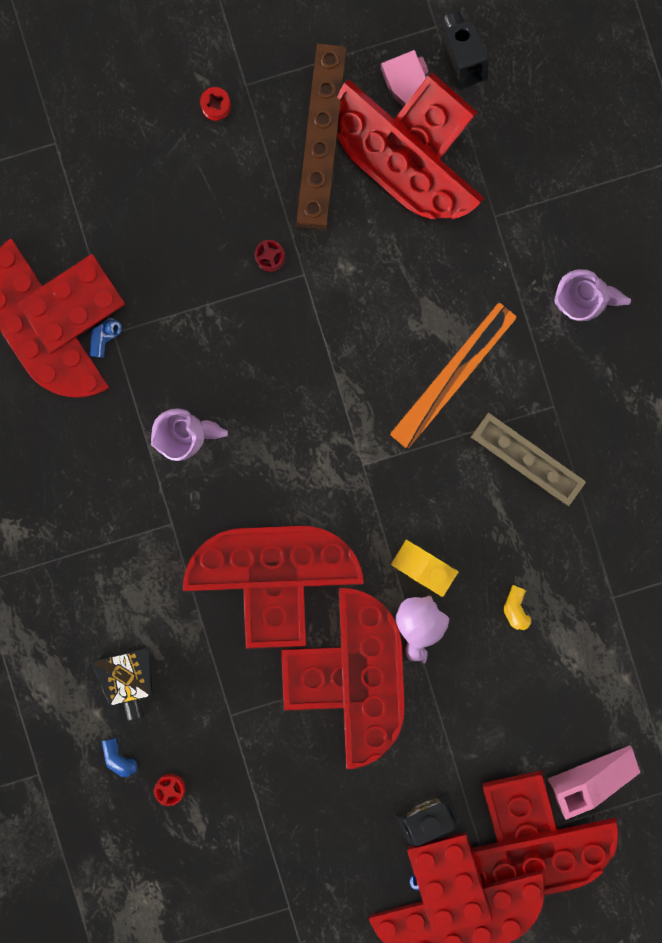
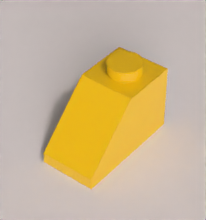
(424, 568)

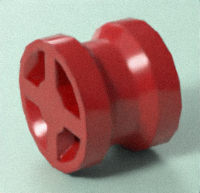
(218, 109)
(166, 794)

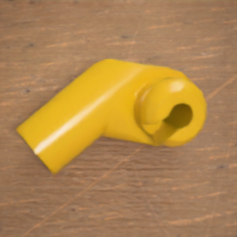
(514, 610)

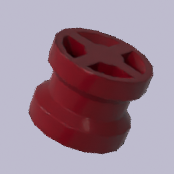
(268, 250)

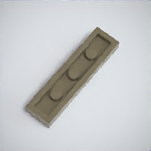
(528, 459)

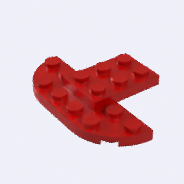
(407, 150)
(48, 318)
(272, 570)
(358, 676)
(532, 842)
(456, 902)

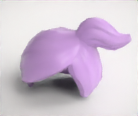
(585, 295)
(181, 434)
(420, 625)

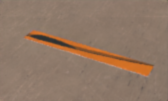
(453, 375)

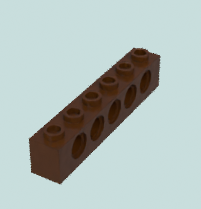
(321, 137)

